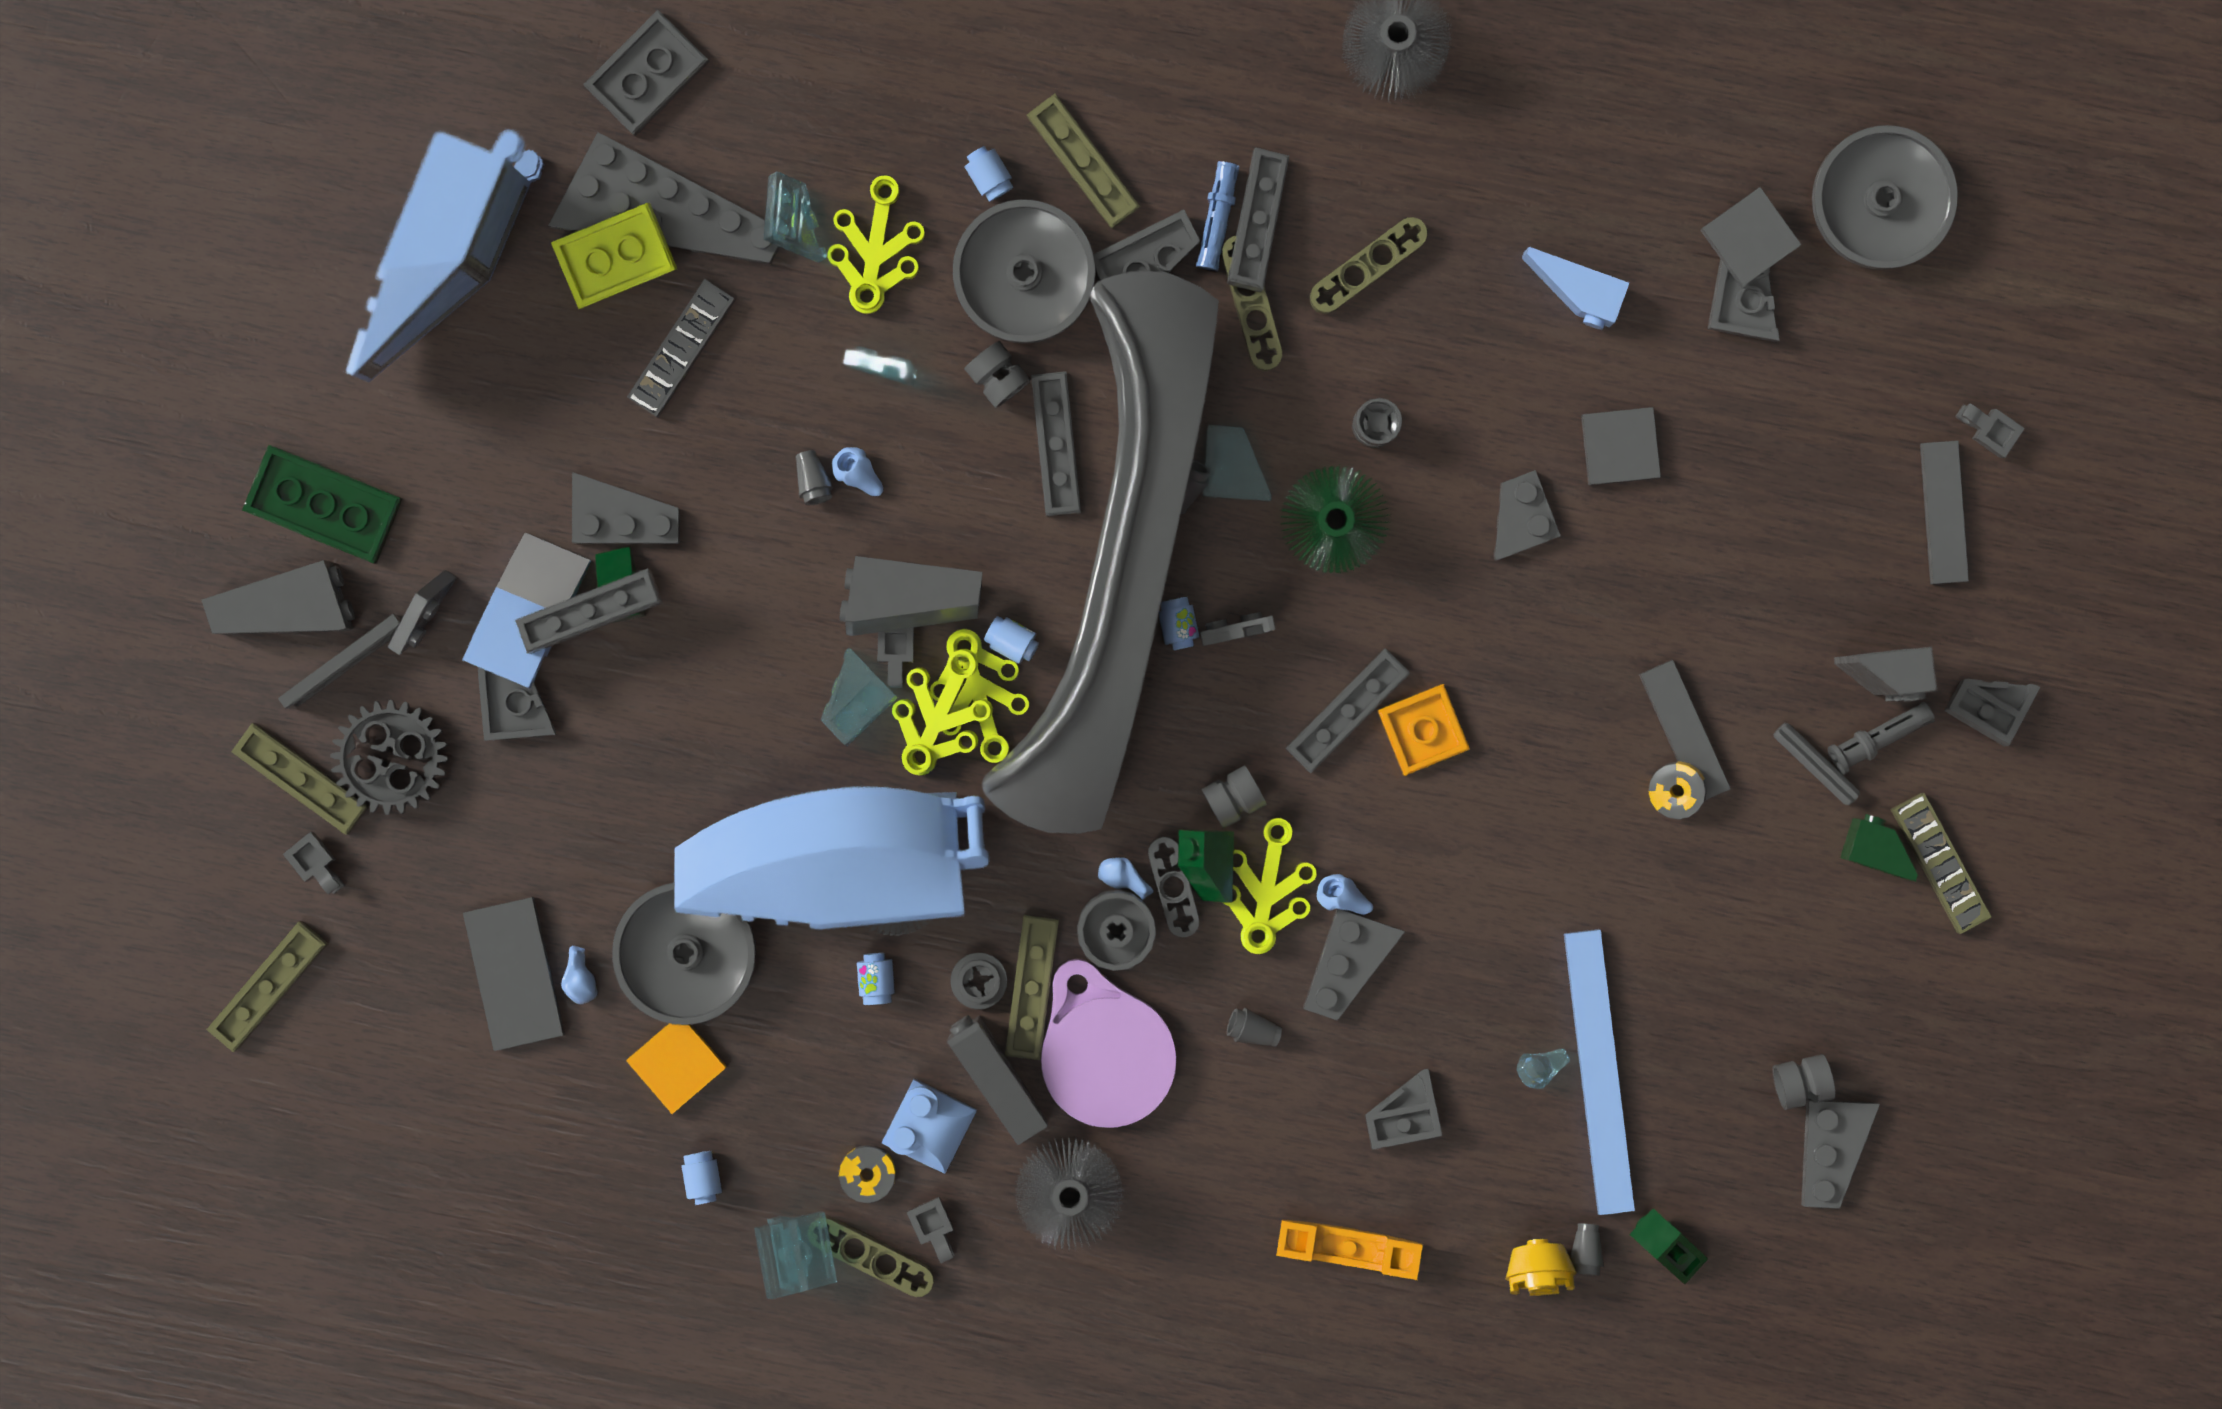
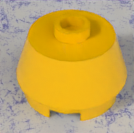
(1540, 1268)

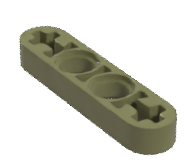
(1370, 269)
(1246, 305)
(873, 1250)

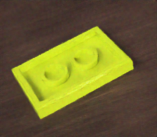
(614, 255)

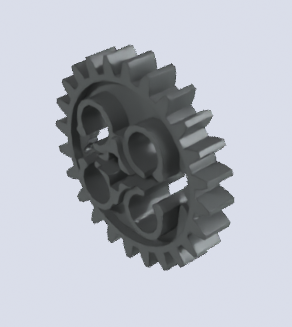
(380, 788)

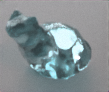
(1539, 1069)

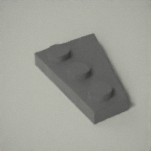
(1151, 249)
(1743, 309)
(619, 516)
(511, 709)
(1348, 961)
(1832, 1148)

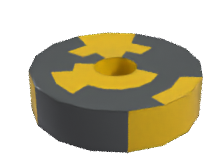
(1684, 775)
(867, 1190)

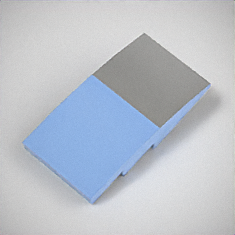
(533, 580)

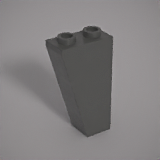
(907, 595)
(286, 603)
(996, 1078)

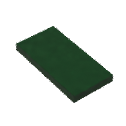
(322, 504)

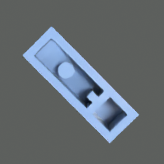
(1583, 290)

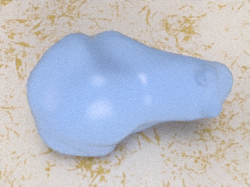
(856, 471)
(1121, 874)
(1342, 894)
(578, 980)

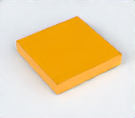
(1423, 729)
(676, 1064)

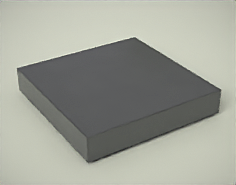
(1750, 237)
(1620, 446)

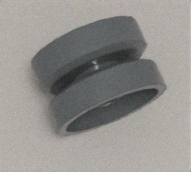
(1124, 949)

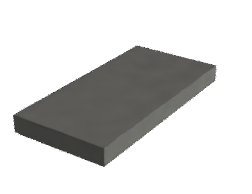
(513, 973)

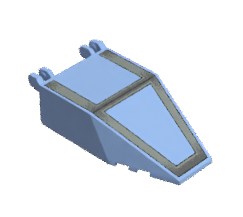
(444, 243)

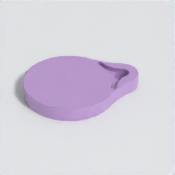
(1105, 1051)

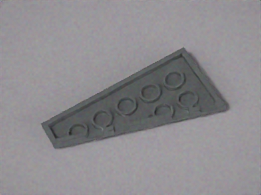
(689, 216)

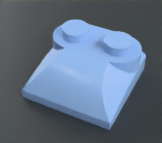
(929, 1126)

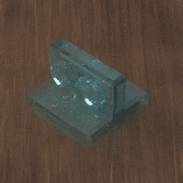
(795, 1254)

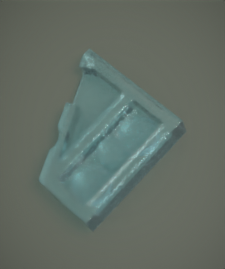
(790, 217)
(893, 368)
(855, 699)

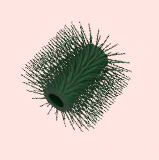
(1334, 496)

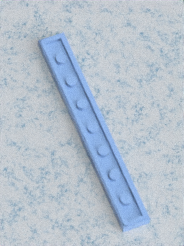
(1599, 1072)

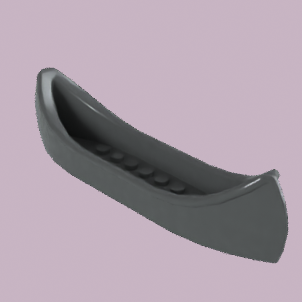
(1161, 361)

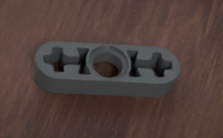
(1189, 910)

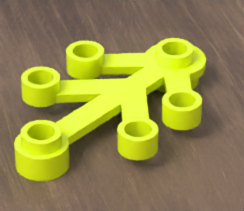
(874, 252)
(978, 687)
(937, 716)
(1267, 892)

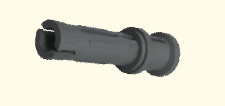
(1866, 744)

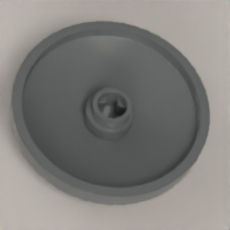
(1884, 197)
(1024, 271)
(681, 963)

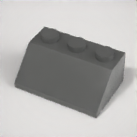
(1894, 673)

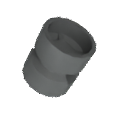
(991, 363)
(1376, 423)
(1234, 796)
(1802, 1082)

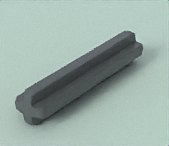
(1816, 764)

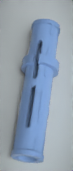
(1219, 209)

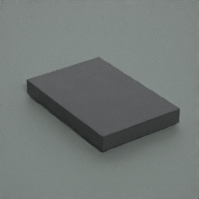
(646, 73)

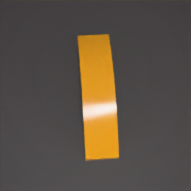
(1350, 1248)

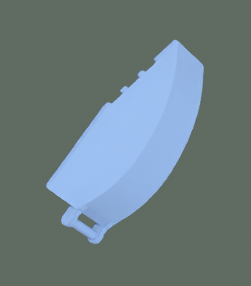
(834, 859)

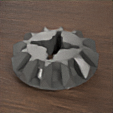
(971, 995)

